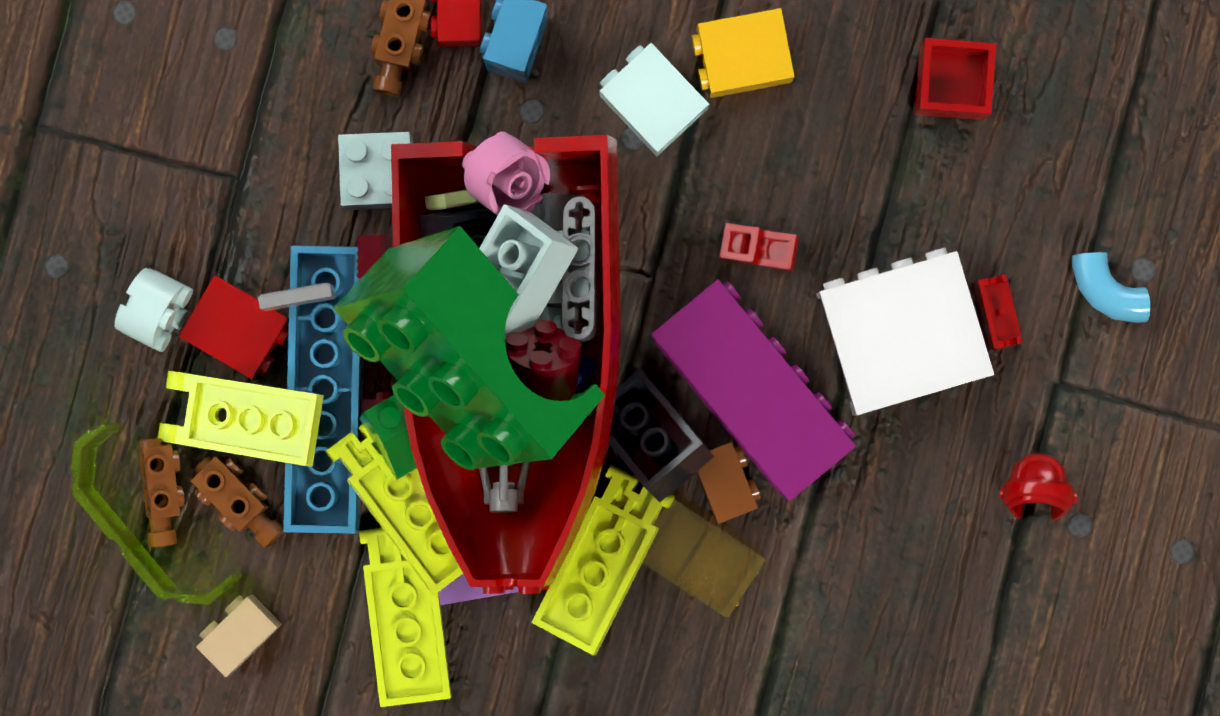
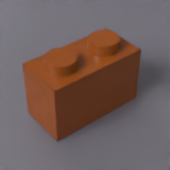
(727, 485)

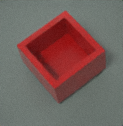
(955, 79)

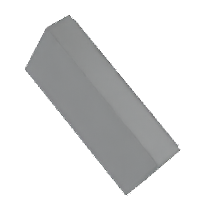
(296, 296)

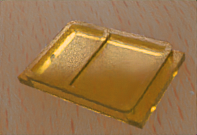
(702, 558)

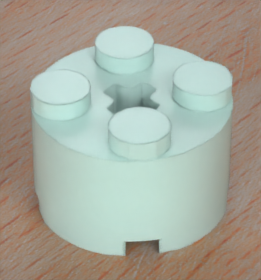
(153, 309)

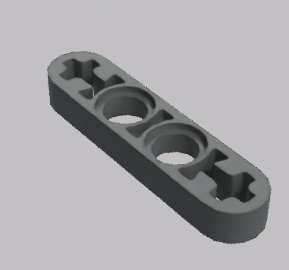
(586, 268)

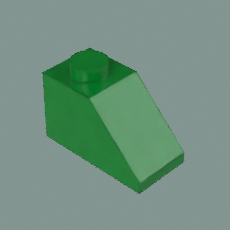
(390, 434)

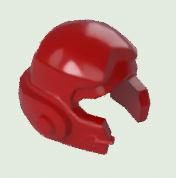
(1038, 480)

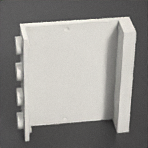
(905, 331)

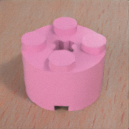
(505, 173)

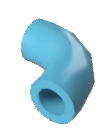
(1106, 293)

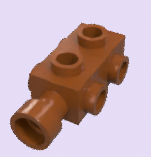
(405, 30)
(160, 481)
(229, 491)

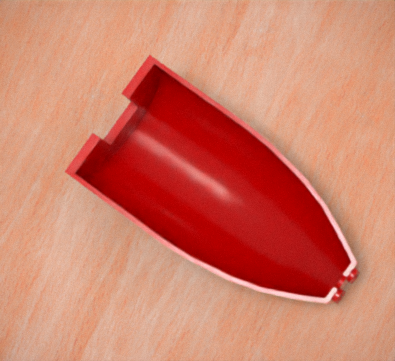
(533, 543)

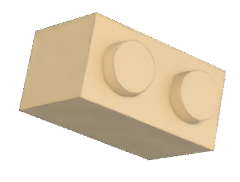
(238, 634)

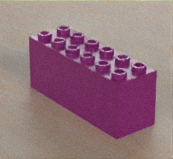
(754, 390)

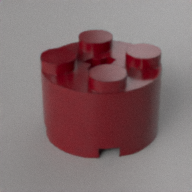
(545, 360)

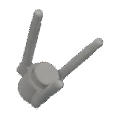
(504, 496)

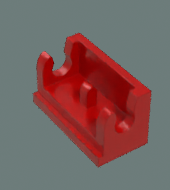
(997, 312)

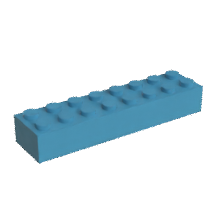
(323, 364)

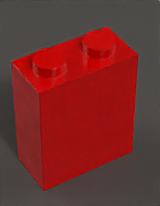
(235, 329)

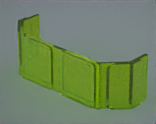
(83, 472)

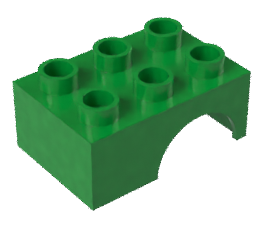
(439, 327)

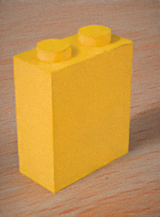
(743, 53)

